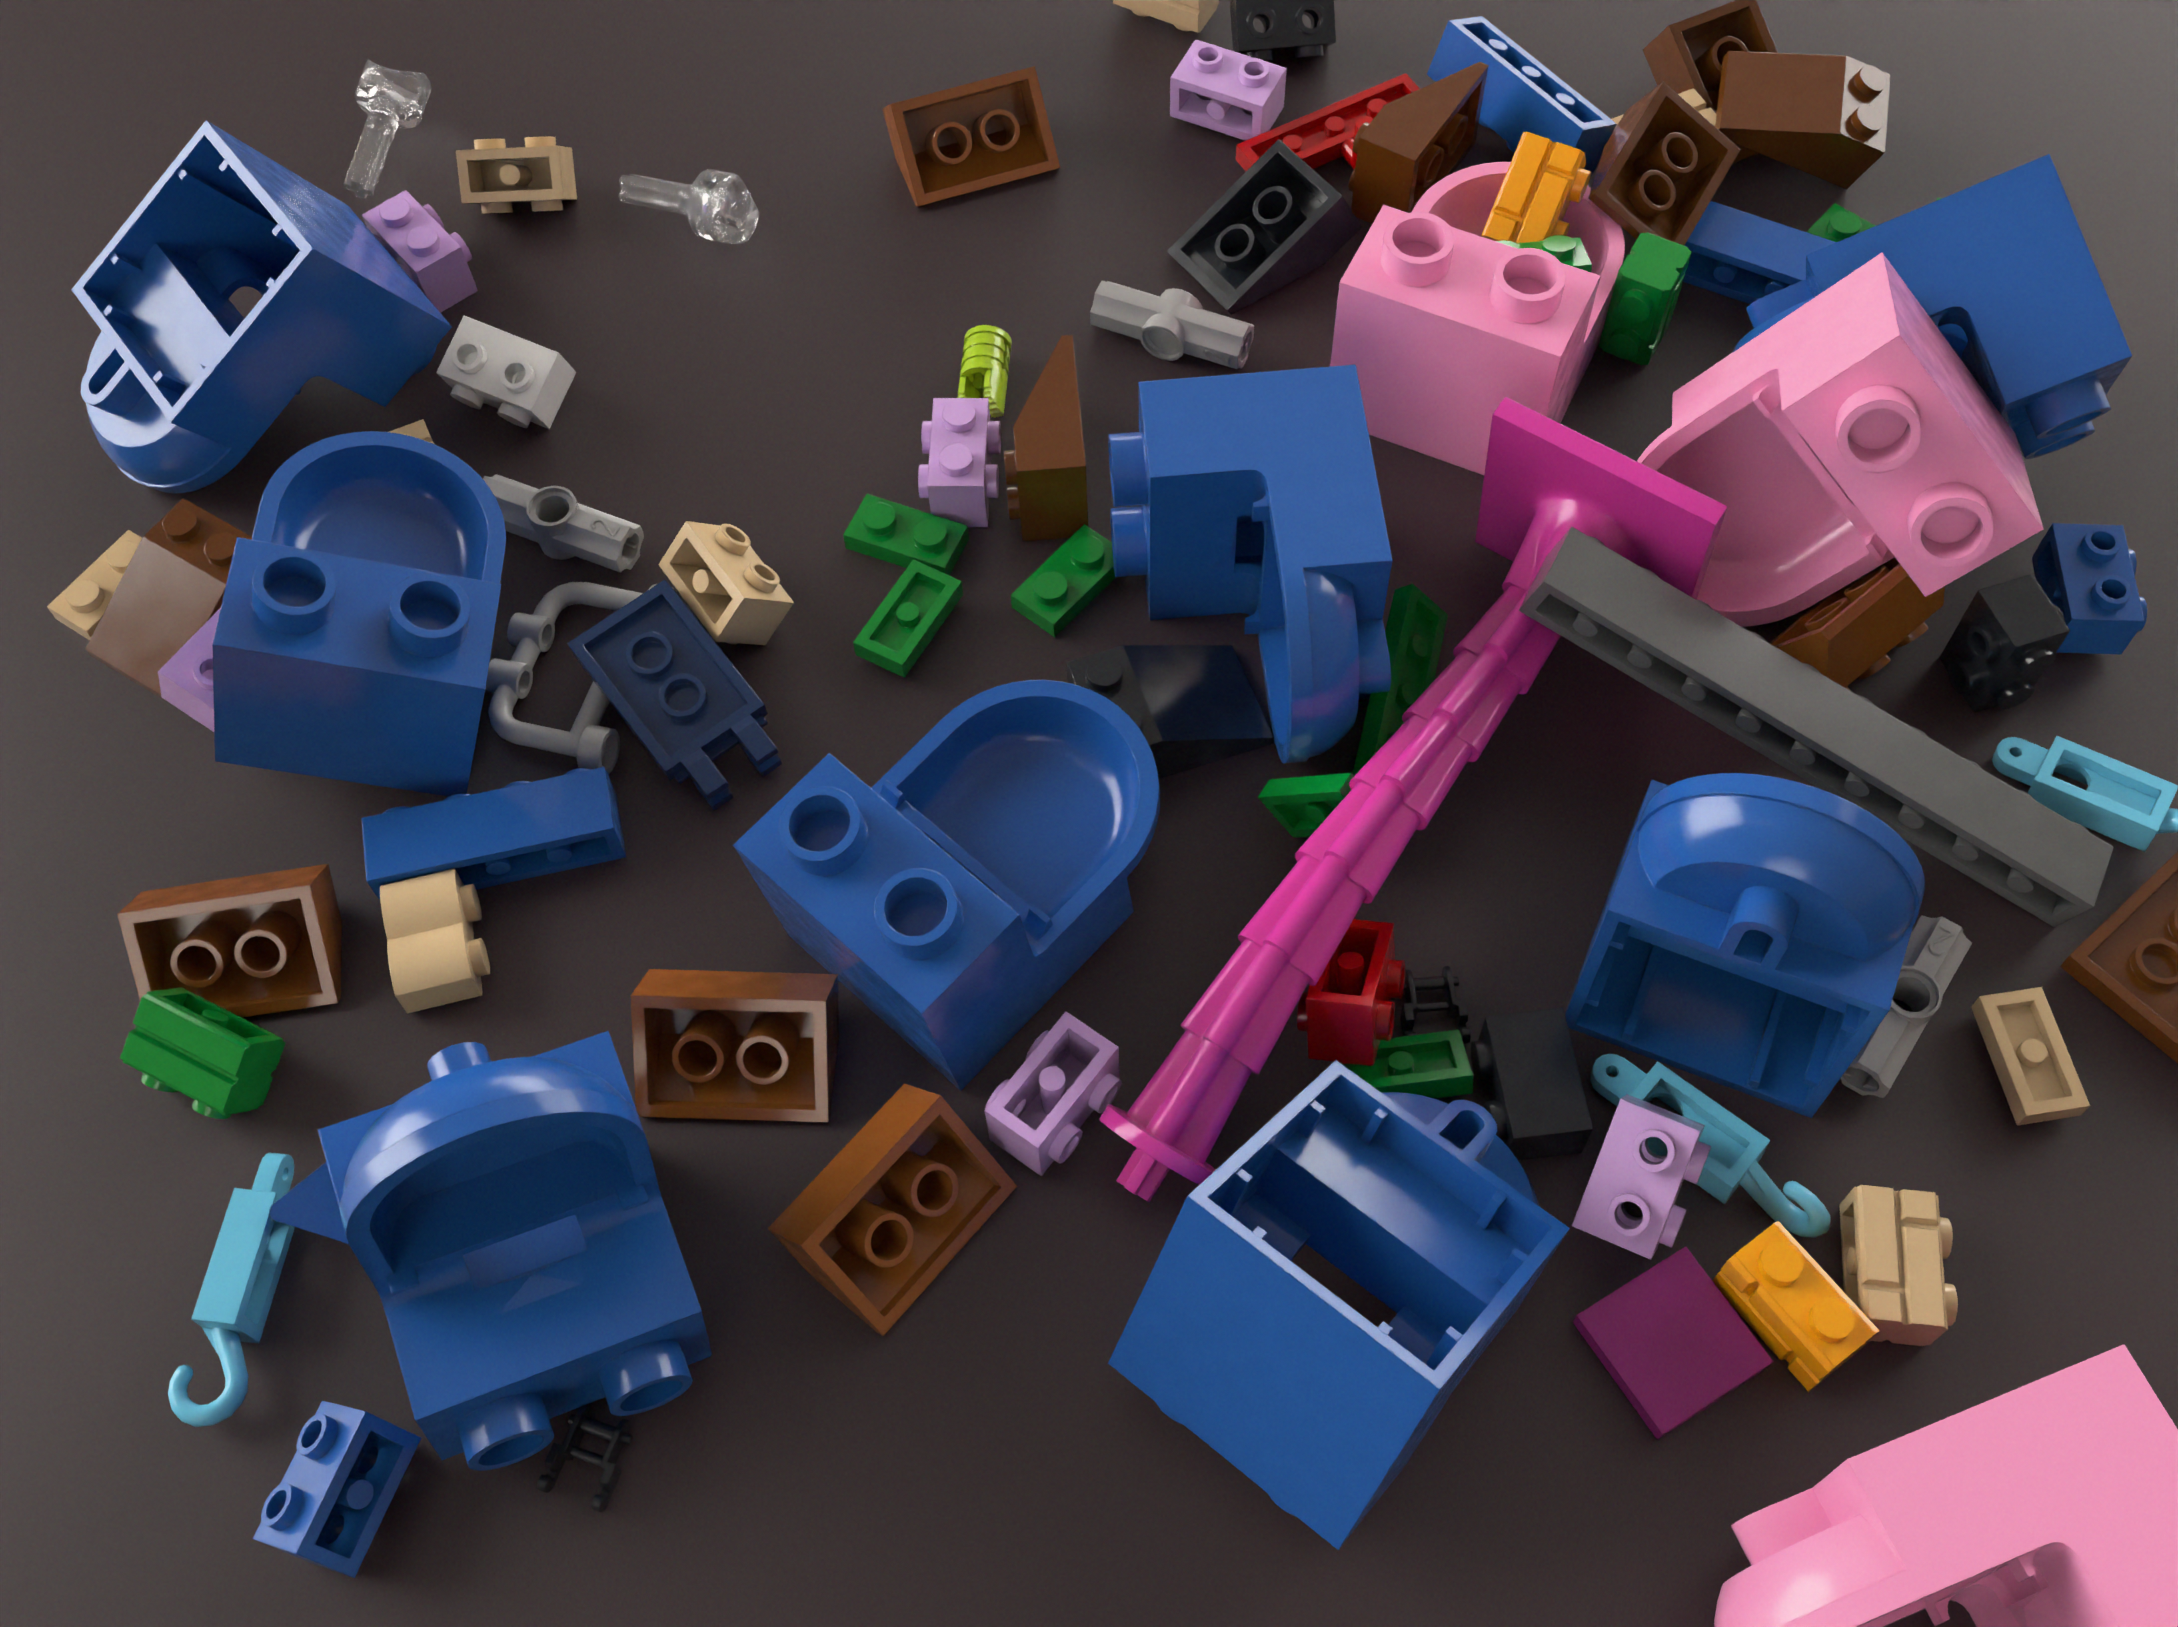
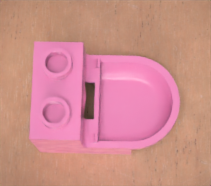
(1462, 321)
(1844, 448)
(2017, 1509)

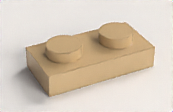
(88, 595)
(2030, 1056)

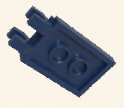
(676, 690)

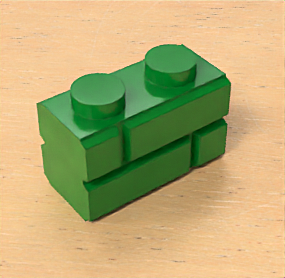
(1644, 298)
(201, 1052)

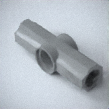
(1172, 324)
(565, 526)
(1927, 969)

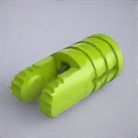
(986, 366)

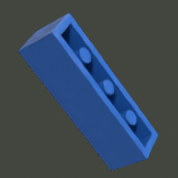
(1521, 91)
(1746, 254)
(499, 832)

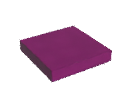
(1672, 1342)

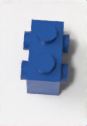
(2093, 584)
(337, 1488)

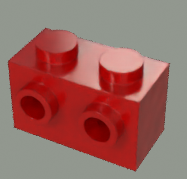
(1351, 1001)

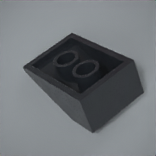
(1265, 231)
(1183, 699)

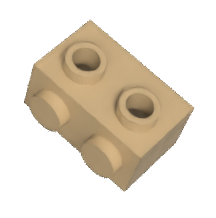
(505, 175)
(726, 583)

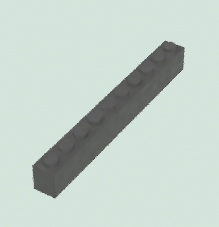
(1817, 728)

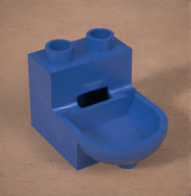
(2008, 292)
(177, 370)
(1268, 508)
(361, 617)
(969, 867)
(1750, 935)
(518, 1247)
(1278, 1367)

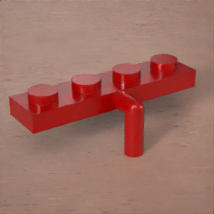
(1330, 130)

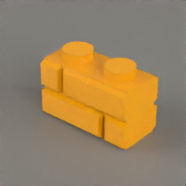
(1537, 191)
(1794, 1305)

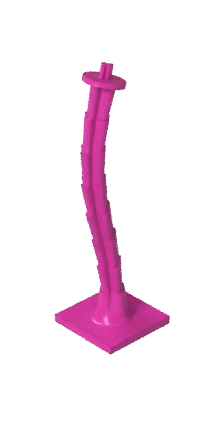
(1533, 491)

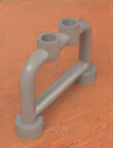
(512, 679)

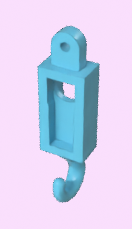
(2118, 799)
(1733, 1143)
(238, 1289)

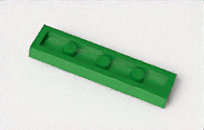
(1414, 647)

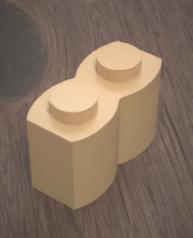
(433, 940)

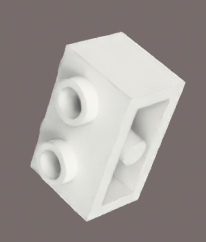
(506, 373)

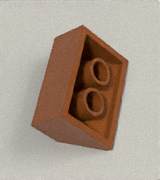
(972, 136)
(1860, 623)
(240, 940)
(735, 1045)
(894, 1206)

